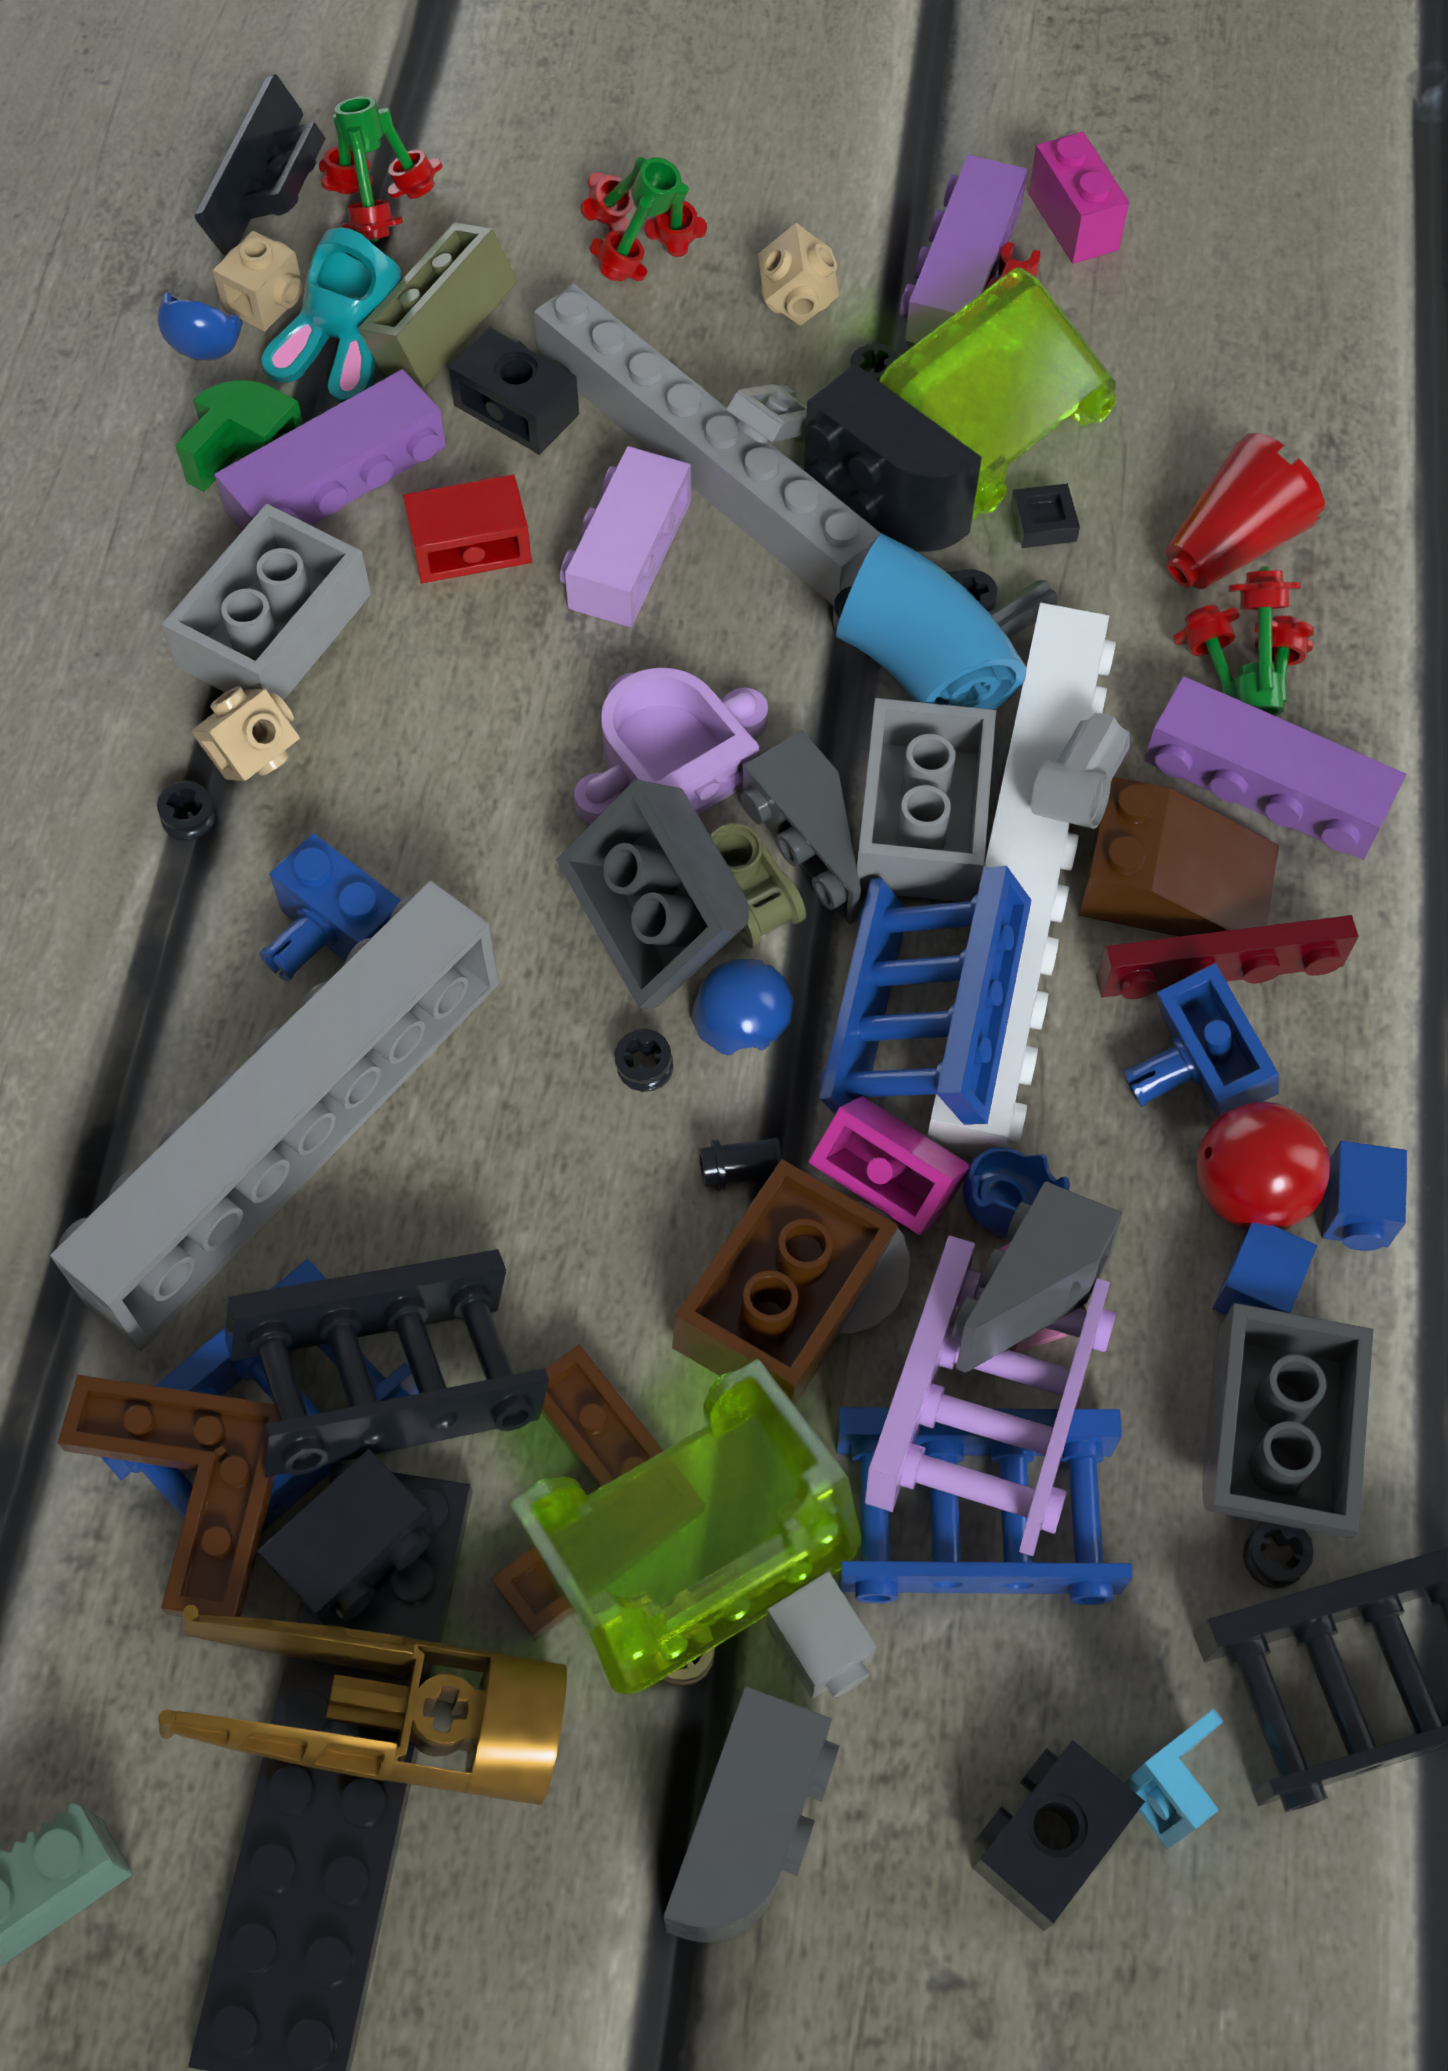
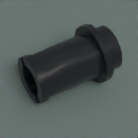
(738, 1162)

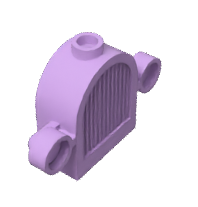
(674, 734)

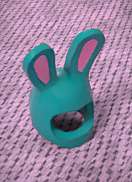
(335, 303)

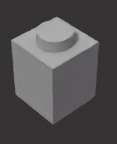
(822, 1638)

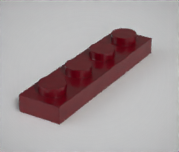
(1240, 954)

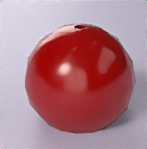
(1263, 1166)

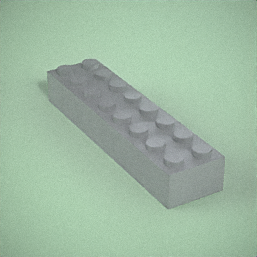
(279, 1116)

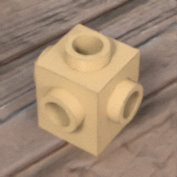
(798, 275)
(258, 280)
(247, 733)

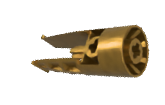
(504, 1726)

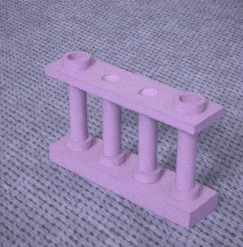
(922, 1402)

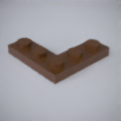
(195, 1433)
(604, 1441)

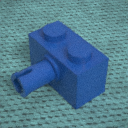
(329, 904)
(1210, 1047)

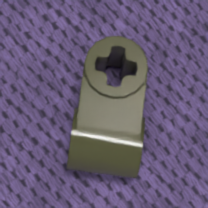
(768, 890)

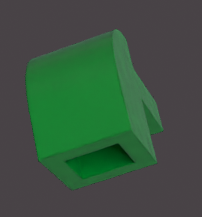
(233, 423)

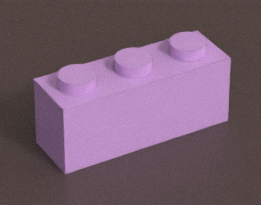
(627, 536)

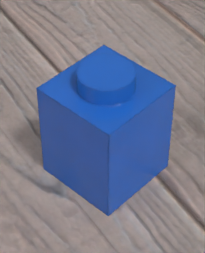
(1365, 1195)
(1266, 1270)

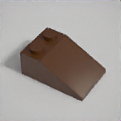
(1175, 865)
(783, 1281)

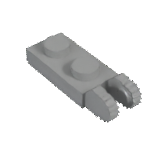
(769, 413)

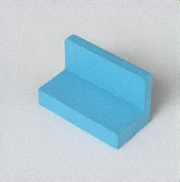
(1171, 1794)

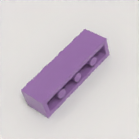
(965, 243)
(336, 454)
(1273, 767)

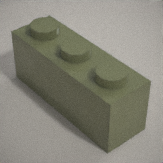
(439, 303)

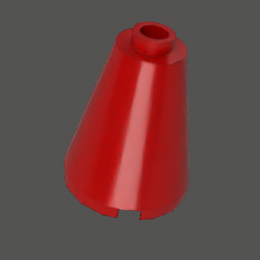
(1244, 513)

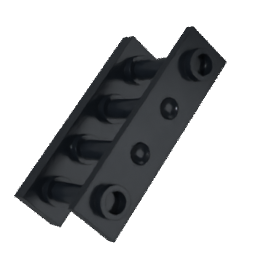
(374, 1303)
(1311, 1621)

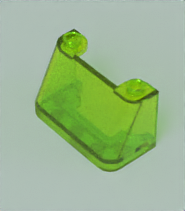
(1004, 377)
(695, 1534)

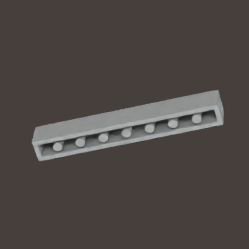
(682, 421)

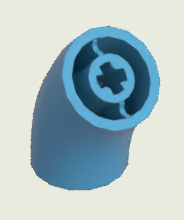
(928, 631)

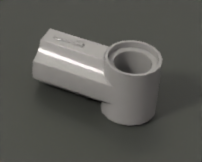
(1080, 780)

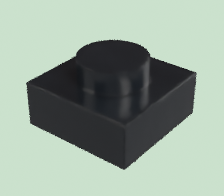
(1045, 515)

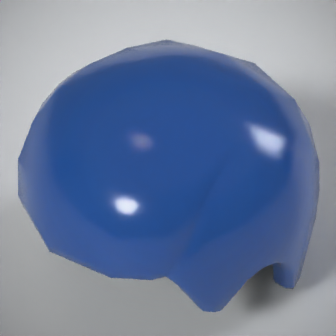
(197, 328)
(742, 1006)
(1000, 1182)

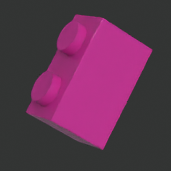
(1078, 197)
(889, 1164)

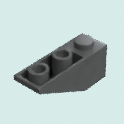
(804, 807)
(1042, 1276)

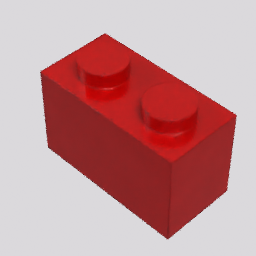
(467, 528)

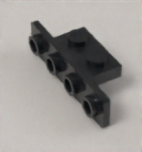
(261, 166)

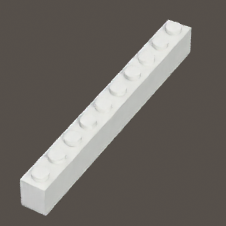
(1056, 695)

